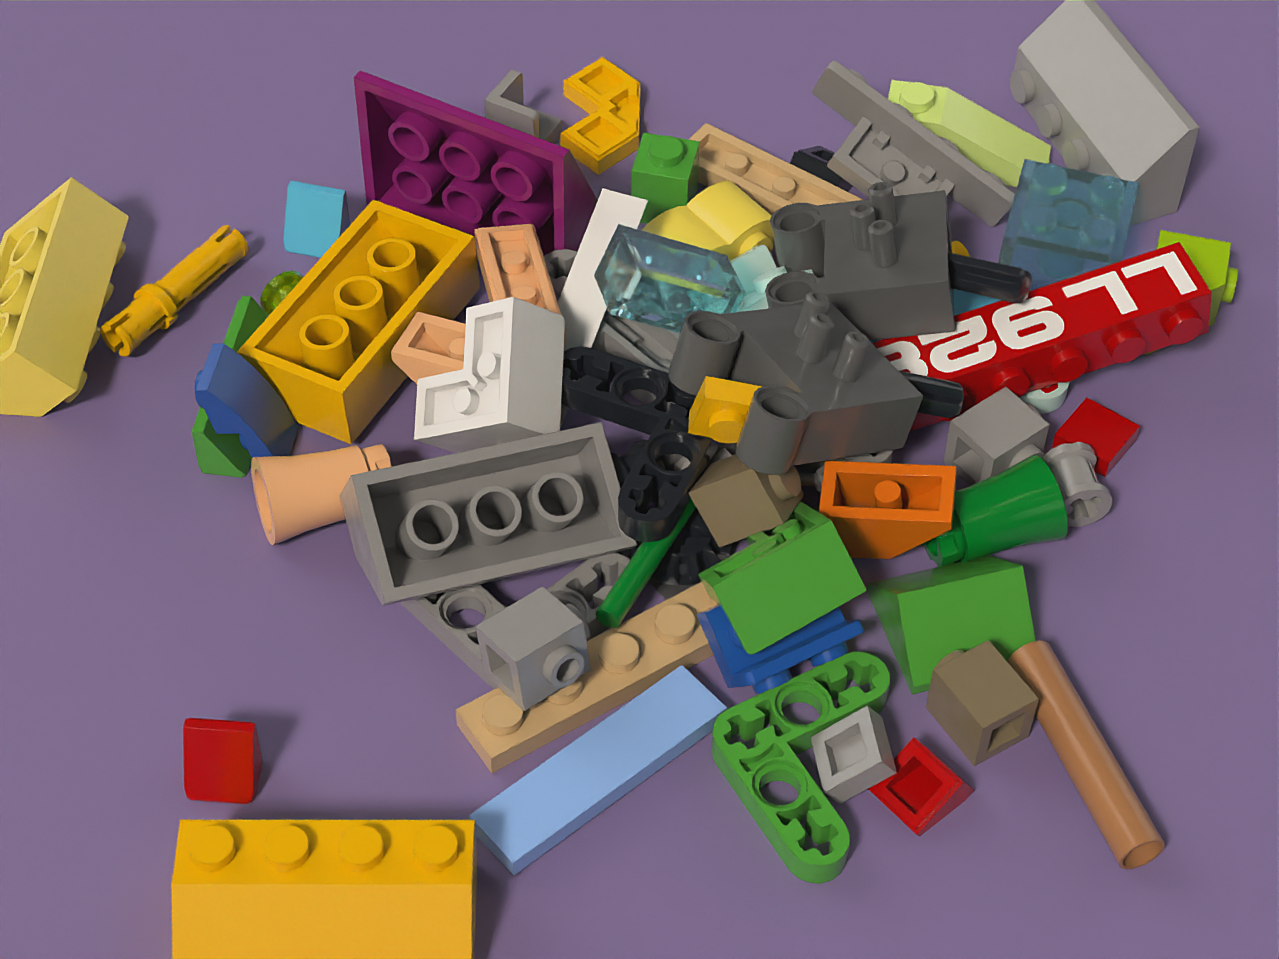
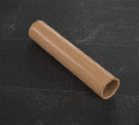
(1087, 758)

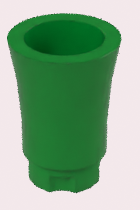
(1003, 514)

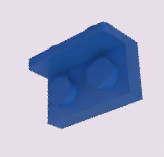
(769, 668)

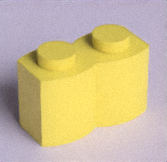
(717, 220)

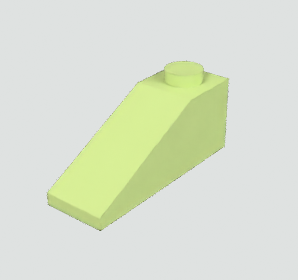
(975, 131)

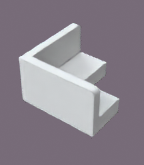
(506, 382)

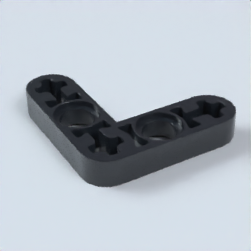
(667, 433)

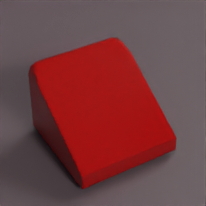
(221, 760)
(922, 788)

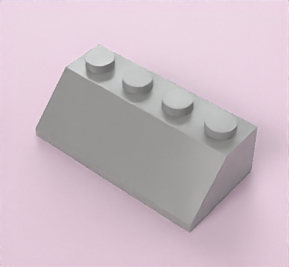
(1105, 106)
(485, 513)

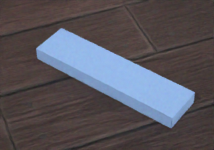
(596, 769)

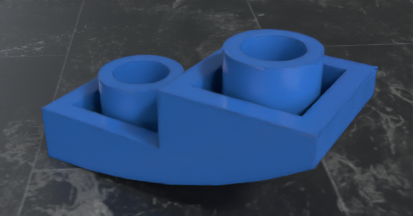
(244, 404)

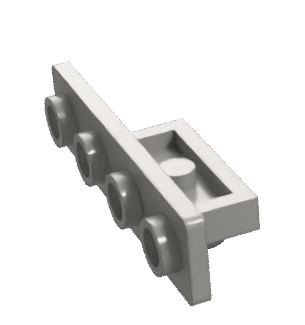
(901, 151)

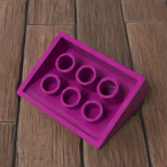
(467, 167)

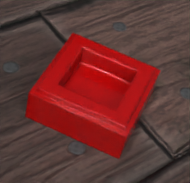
(1102, 429)

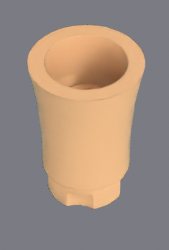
(305, 489)

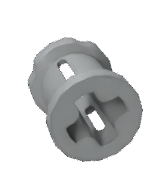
(1082, 493)

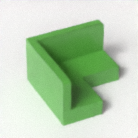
(783, 579)

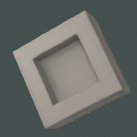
(853, 755)

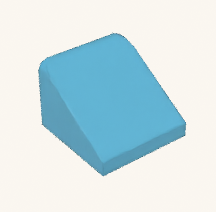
(314, 218)

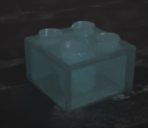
(1066, 222)

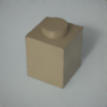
(744, 501)
(981, 702)

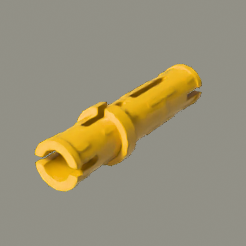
(159, 303)

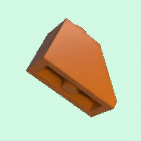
(887, 505)

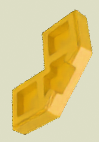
(614, 112)

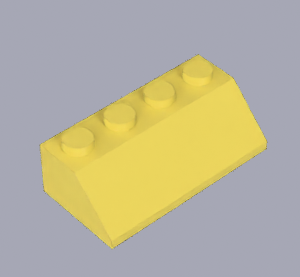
(51, 296)

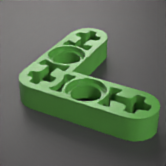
(776, 758)

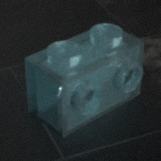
(664, 279)

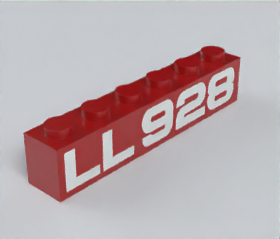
(1062, 329)

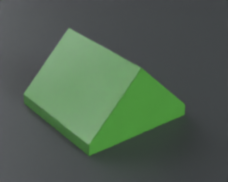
(950, 611)

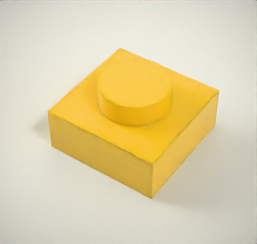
(720, 409)

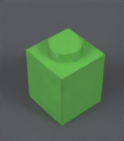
(664, 173)

